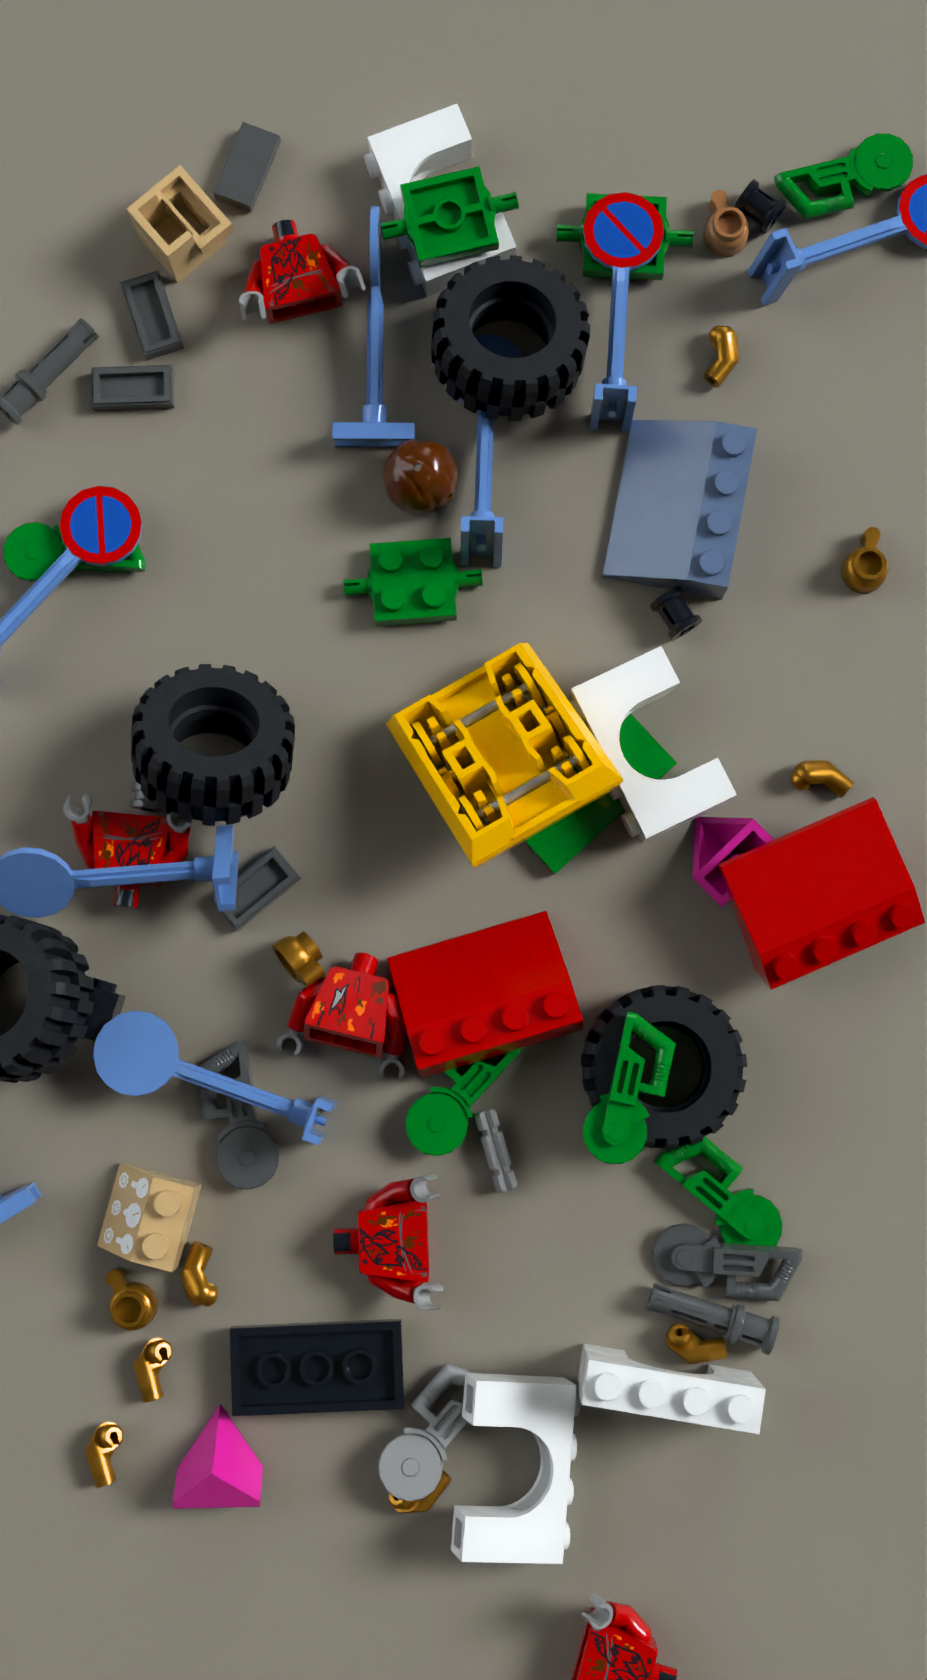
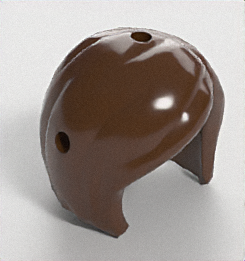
(424, 489)

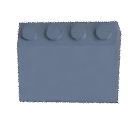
(680, 505)

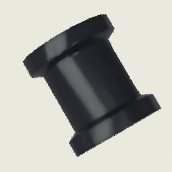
(760, 206)
(675, 613)

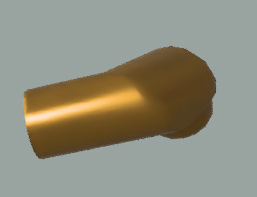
(727, 352)
(820, 772)
(193, 1277)
(691, 1348)
(148, 1366)
(99, 1451)
(424, 1504)

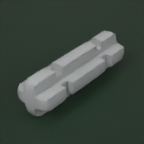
(496, 1150)

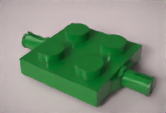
(449, 216)
(651, 271)
(412, 582)

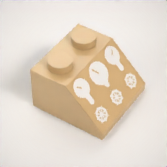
(149, 1217)

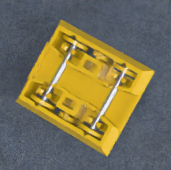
(502, 756)

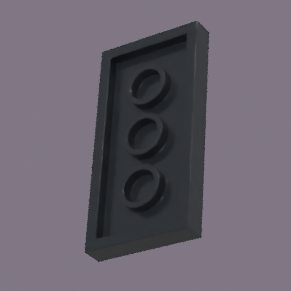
(317, 1367)

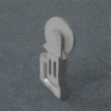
(413, 1462)

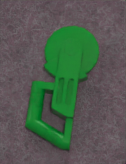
(878, 164)
(37, 546)
(439, 1119)
(617, 1125)
(741, 1214)

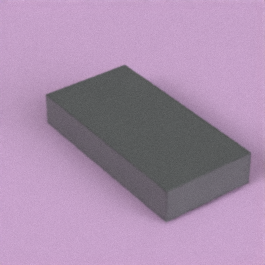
(247, 167)
(152, 315)
(132, 387)
(260, 887)

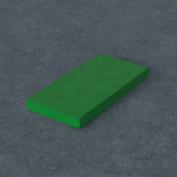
(569, 836)

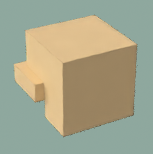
(179, 223)

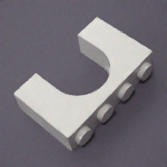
(410, 155)
(649, 803)
(716, 1399)
(536, 1524)

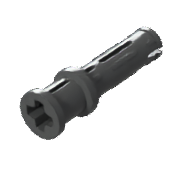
(32, 384)
(731, 1322)

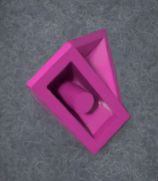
(718, 841)
(219, 1469)

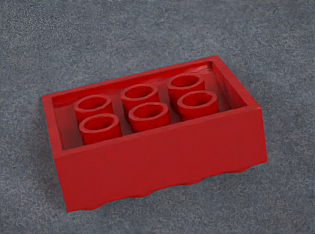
(821, 893)
(485, 994)

